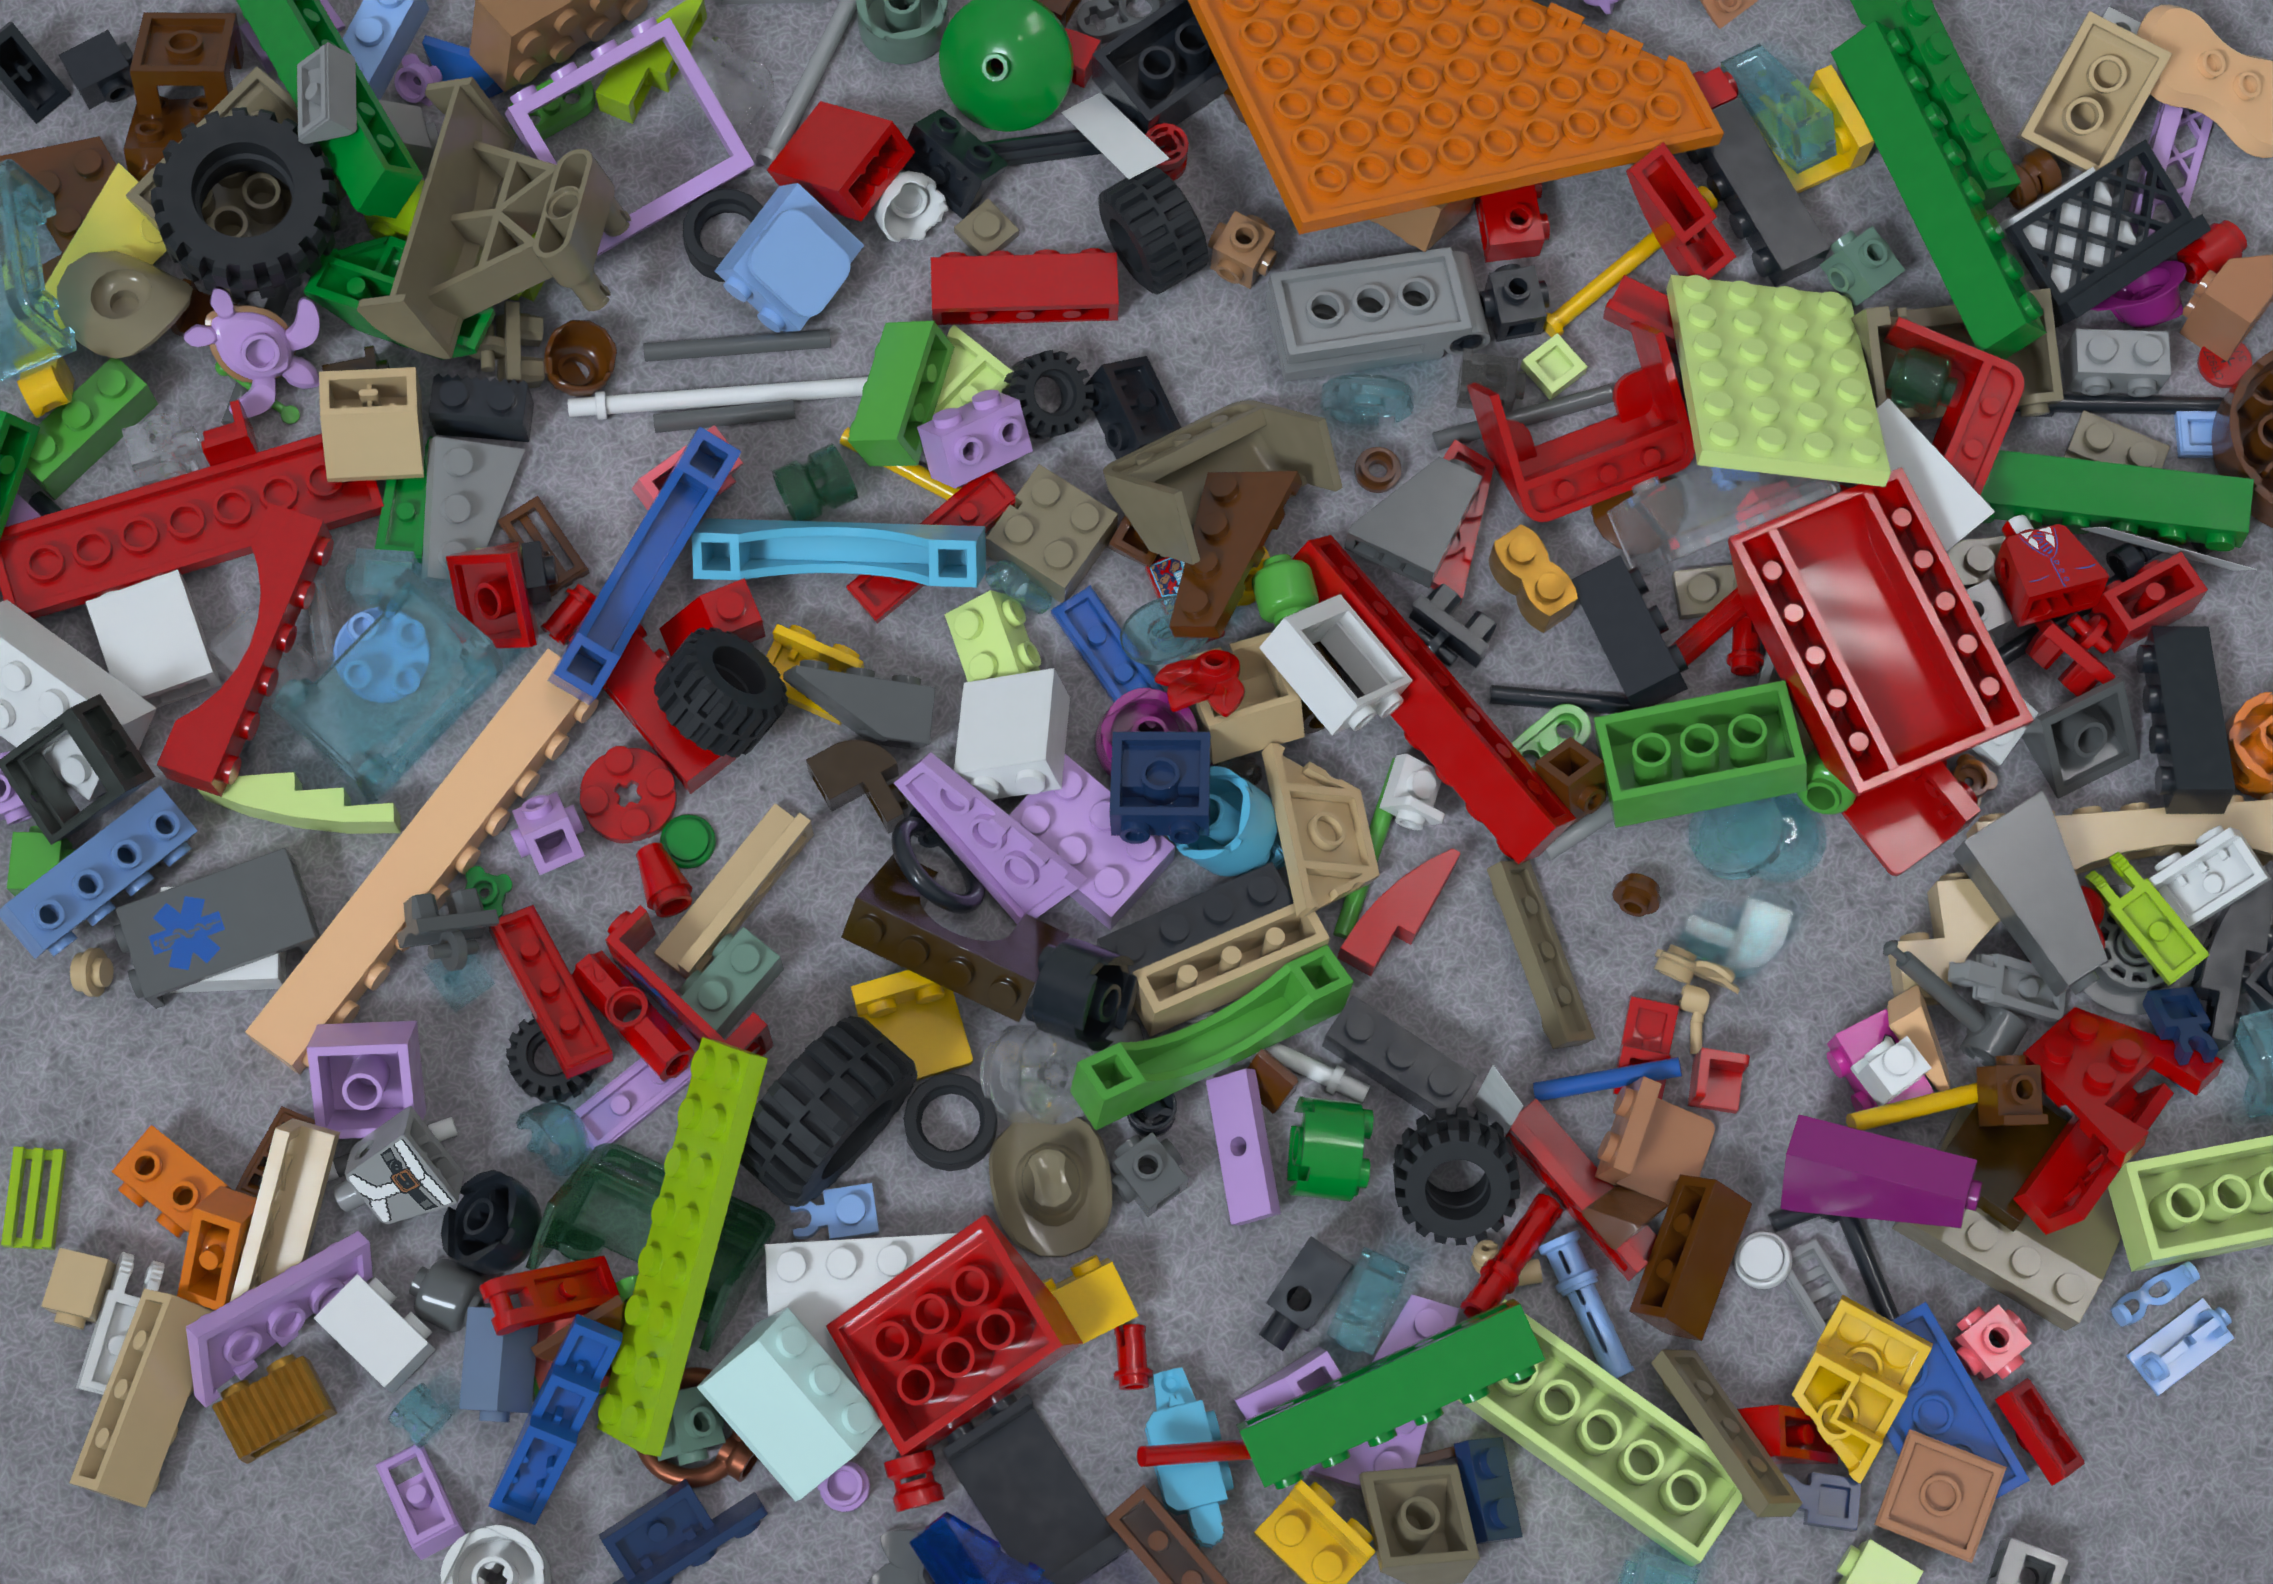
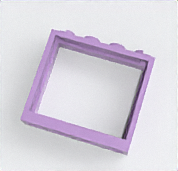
(607, 57)

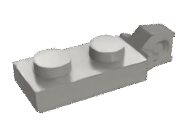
(2008, 984)

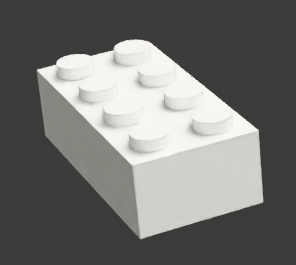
(44, 679)

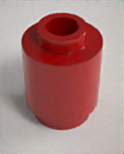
(2212, 250)

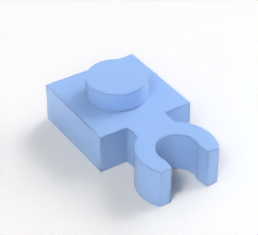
(846, 1213)

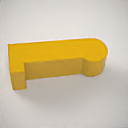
(47, 386)

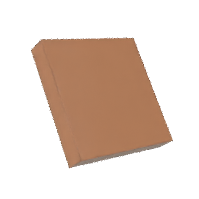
(1940, 1496)

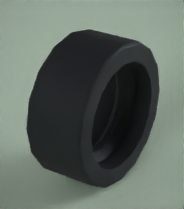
(701, 211)
(920, 1099)

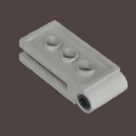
(1375, 313)

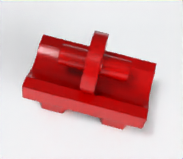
(2086, 668)

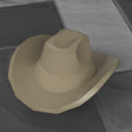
(119, 302)
(1051, 1186)

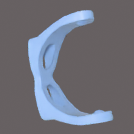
(2176, 1282)

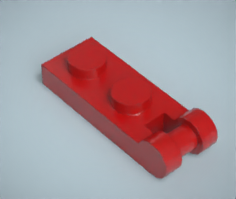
(549, 1293)

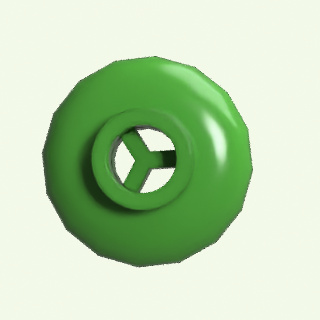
(1283, 588)
(1823, 790)

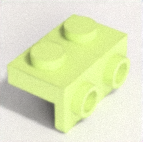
(992, 637)

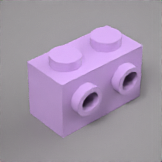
(974, 438)

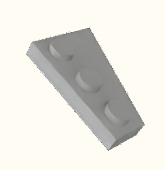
(463, 498)

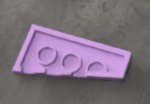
(992, 845)
(274, 1312)
(1416, 1322)

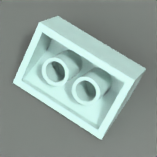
(790, 1403)

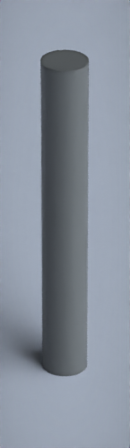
(724, 416)

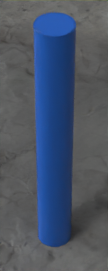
(1606, 1079)

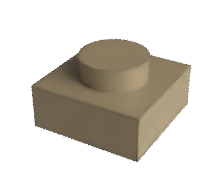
(986, 229)

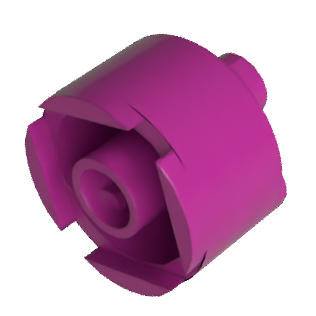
(1139, 710)

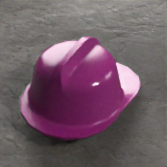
(2149, 298)

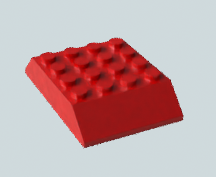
(1874, 634)

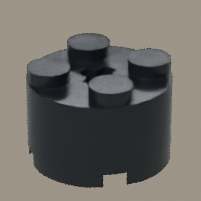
(1082, 993)

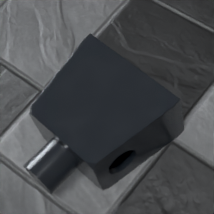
(1321, 1274)

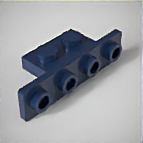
(675, 1534)

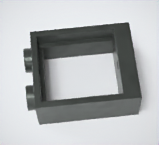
(104, 747)

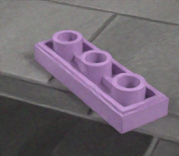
(1237, 1126)

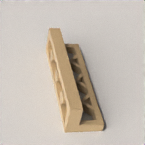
(735, 891)
(286, 1202)

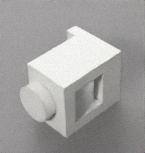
(1890, 1069)

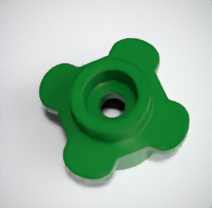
(497, 887)

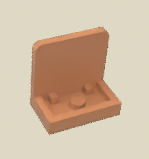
(1652, 1142)

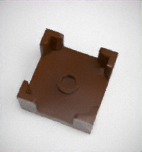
(185, 52)

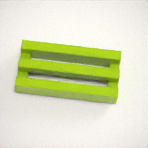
(28, 1239)

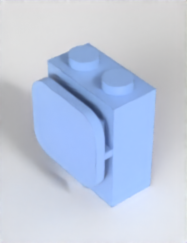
(789, 259)

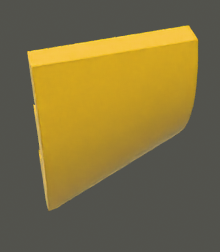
(1859, 1381)

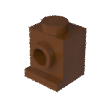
(2010, 1093)

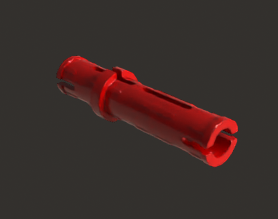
(1501, 1273)

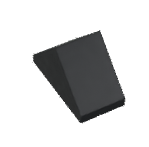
(27, 76)

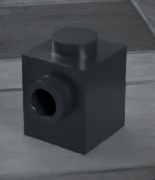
(100, 69)

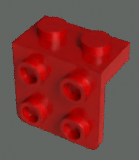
(1912, 816)

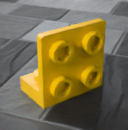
(1851, 133)
(917, 1019)
(1315, 1538)

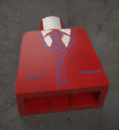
(2046, 572)

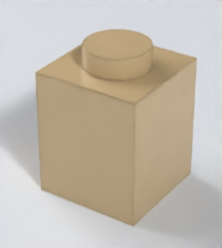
(77, 1287)

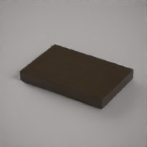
(2004, 1160)

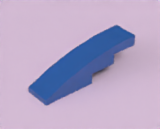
(556, 1419)

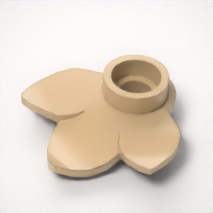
(1682, 967)

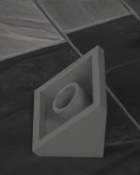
(2084, 738)

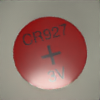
(2221, 372)

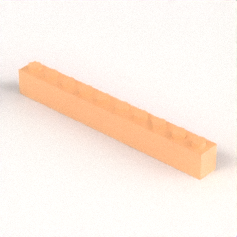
(421, 861)

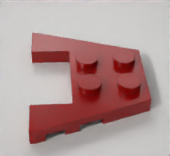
(2096, 1061)

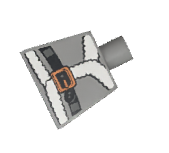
(400, 1171)

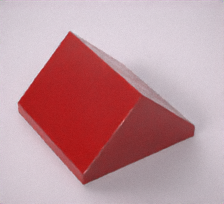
(494, 594)

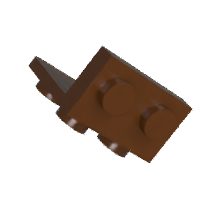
(151, 133)

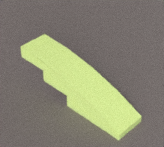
(282, 801)

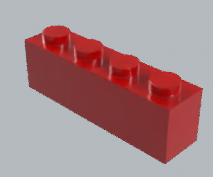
(1024, 287)
(633, 692)

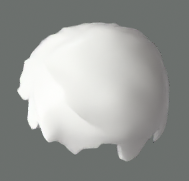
(909, 207)

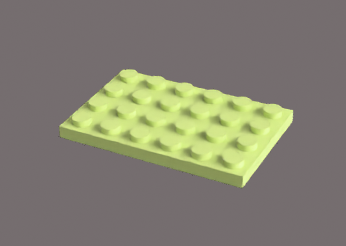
(1776, 381)

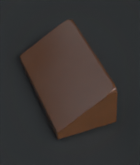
(1622, 1214)

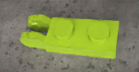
(2149, 922)

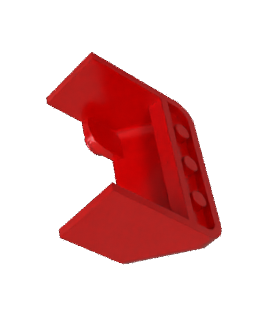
(1980, 404)
(1600, 460)

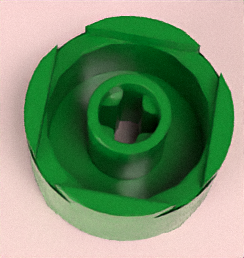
(1328, 1149)

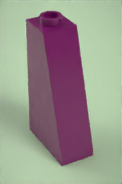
(1875, 1177)

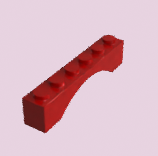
(209, 739)

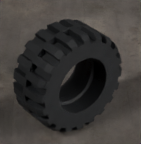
(236, 146)
(826, 1110)

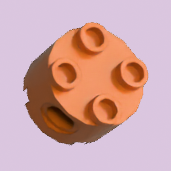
(2251, 745)

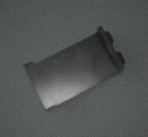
(1032, 1494)

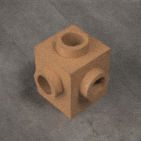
(1242, 249)

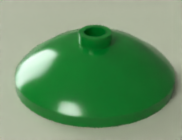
(1033, 55)

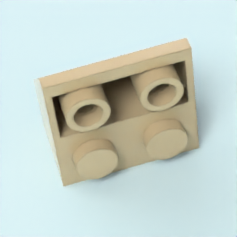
(371, 424)

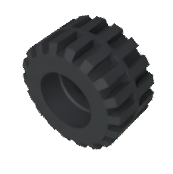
(1153, 230)
(720, 692)
(1461, 1212)

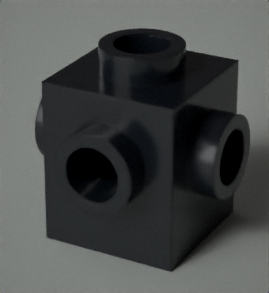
(1515, 302)

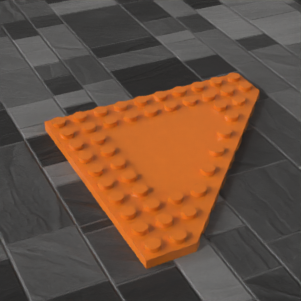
(1440, 99)

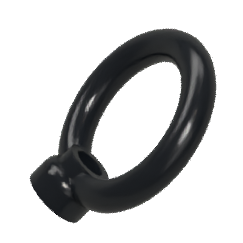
(927, 837)

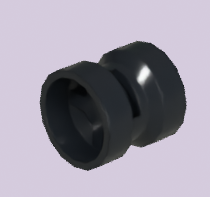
(1144, 1126)

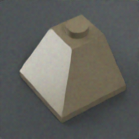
(1420, 1524)

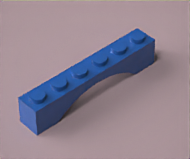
(644, 566)

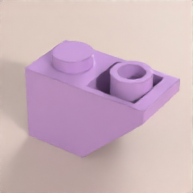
(1294, 1380)

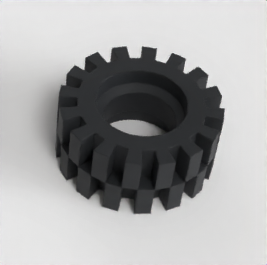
(1071, 386)
(532, 1080)

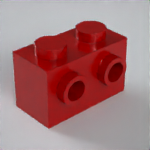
(1512, 223)
(2153, 597)

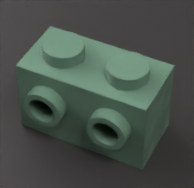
(732, 981)

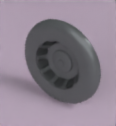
(2122, 993)

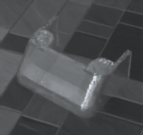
(1704, 510)

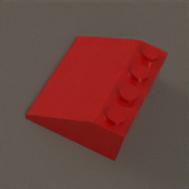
(952, 1336)

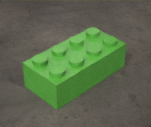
(1701, 753)

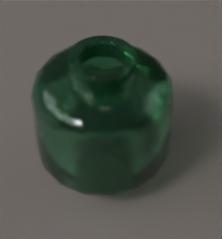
(1921, 380)

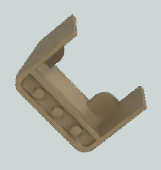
(1165, 480)

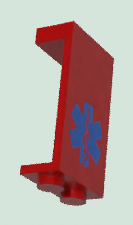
(626, 938)

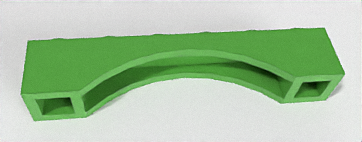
(1148, 1070)

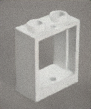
(1356, 651)

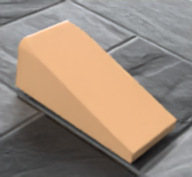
(1911, 1018)

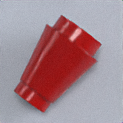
(662, 881)

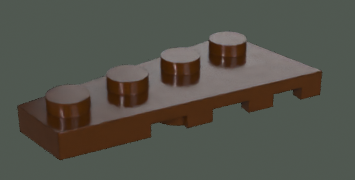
(1230, 536)

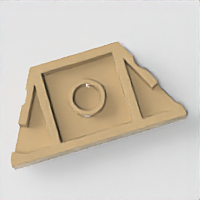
(1320, 832)

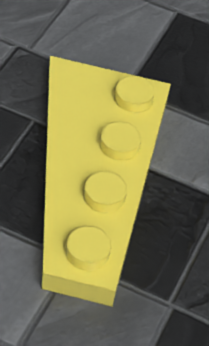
(111, 226)

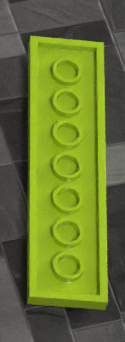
(681, 1245)

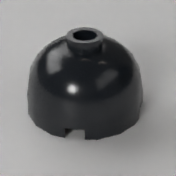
(491, 1224)

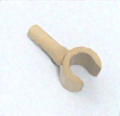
(1695, 1001)

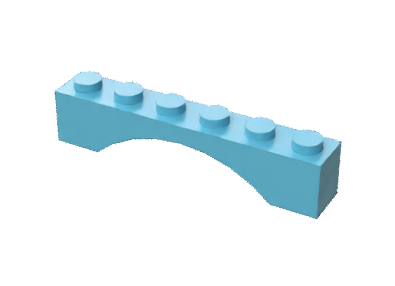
(901, 551)

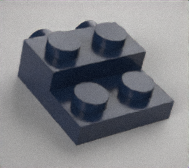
(1160, 786)

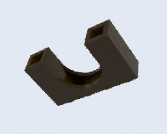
(997, 974)

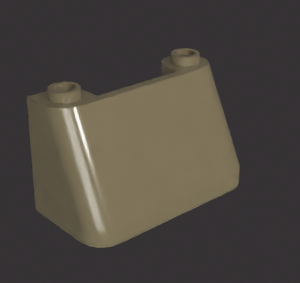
(2036, 361)

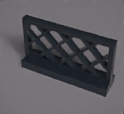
(2115, 271)

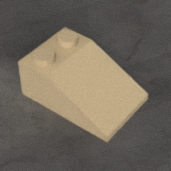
(2094, 94)

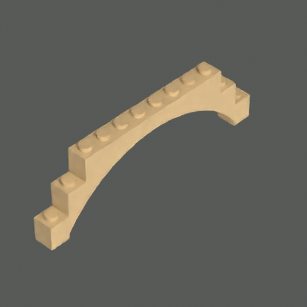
(2091, 837)

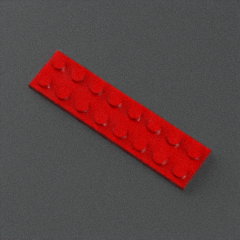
(171, 526)

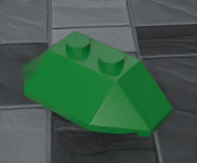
(369, 272)

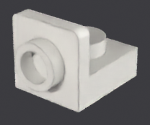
(1412, 793)

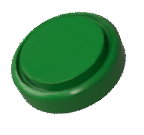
(688, 840)

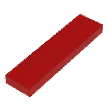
(975, 504)
(551, 992)

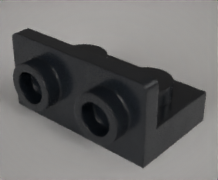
(954, 160)
(1130, 405)

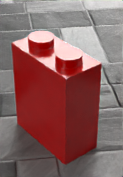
(843, 159)

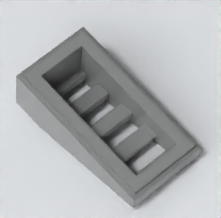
(1836, 1285)

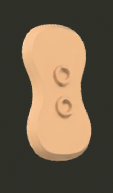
(2212, 78)

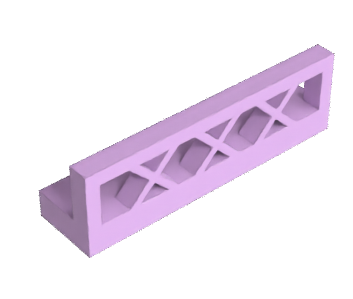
(2162, 143)

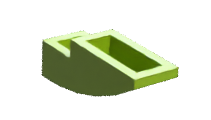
(629, 82)

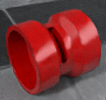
(1173, 139)
(917, 1492)

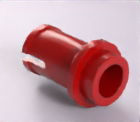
(569, 614)
(1745, 654)
(1132, 1357)

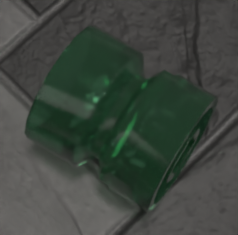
(798, 488)

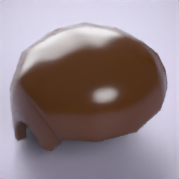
(582, 343)

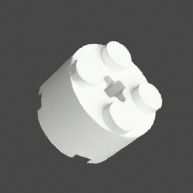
(490, 1550)

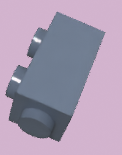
(496, 1368)

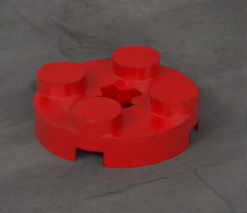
(633, 821)

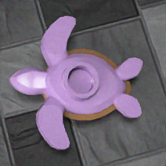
(258, 347)

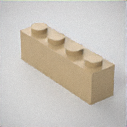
(1223, 967)
(141, 1402)

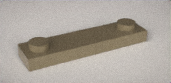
(1540, 954)
(1726, 1433)

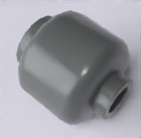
(446, 1293)

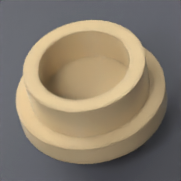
(91, 972)

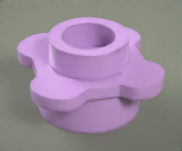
(408, 83)

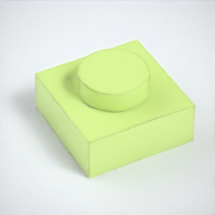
(1553, 366)

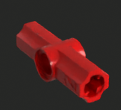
(648, 1033)

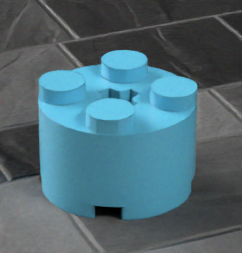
(1240, 827)

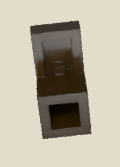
(855, 770)

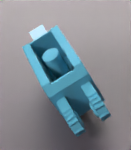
(1194, 1487)

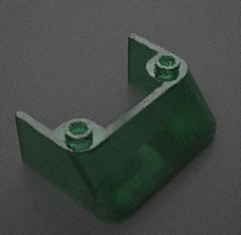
(610, 1207)

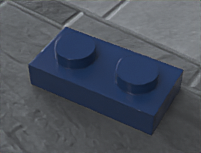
(1488, 1489)

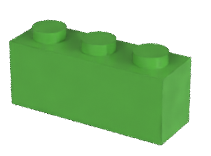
(900, 393)
(88, 426)

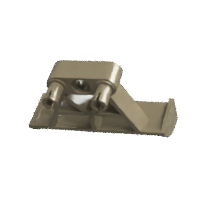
(477, 223)

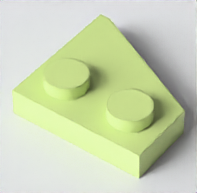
(969, 372)

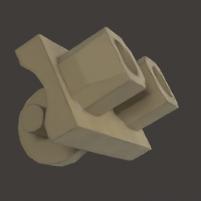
(511, 332)

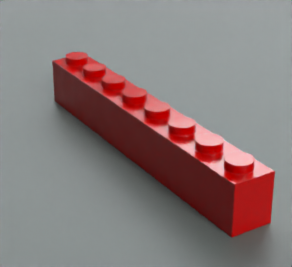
(1446, 720)

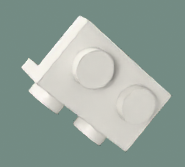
(2209, 876)

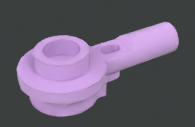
(846, 1488)

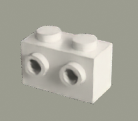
(375, 1333)

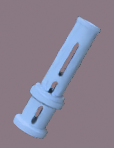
(1578, 1283)

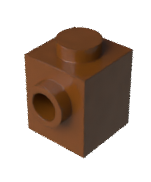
(1574, 777)

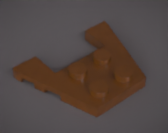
(75, 177)

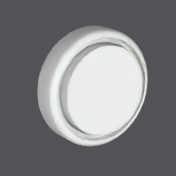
(1763, 1260)

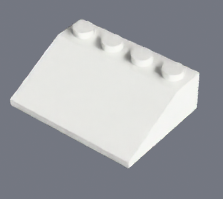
(833, 1275)

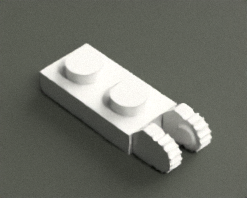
(113, 1324)

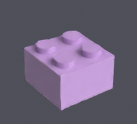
(364, 1075)

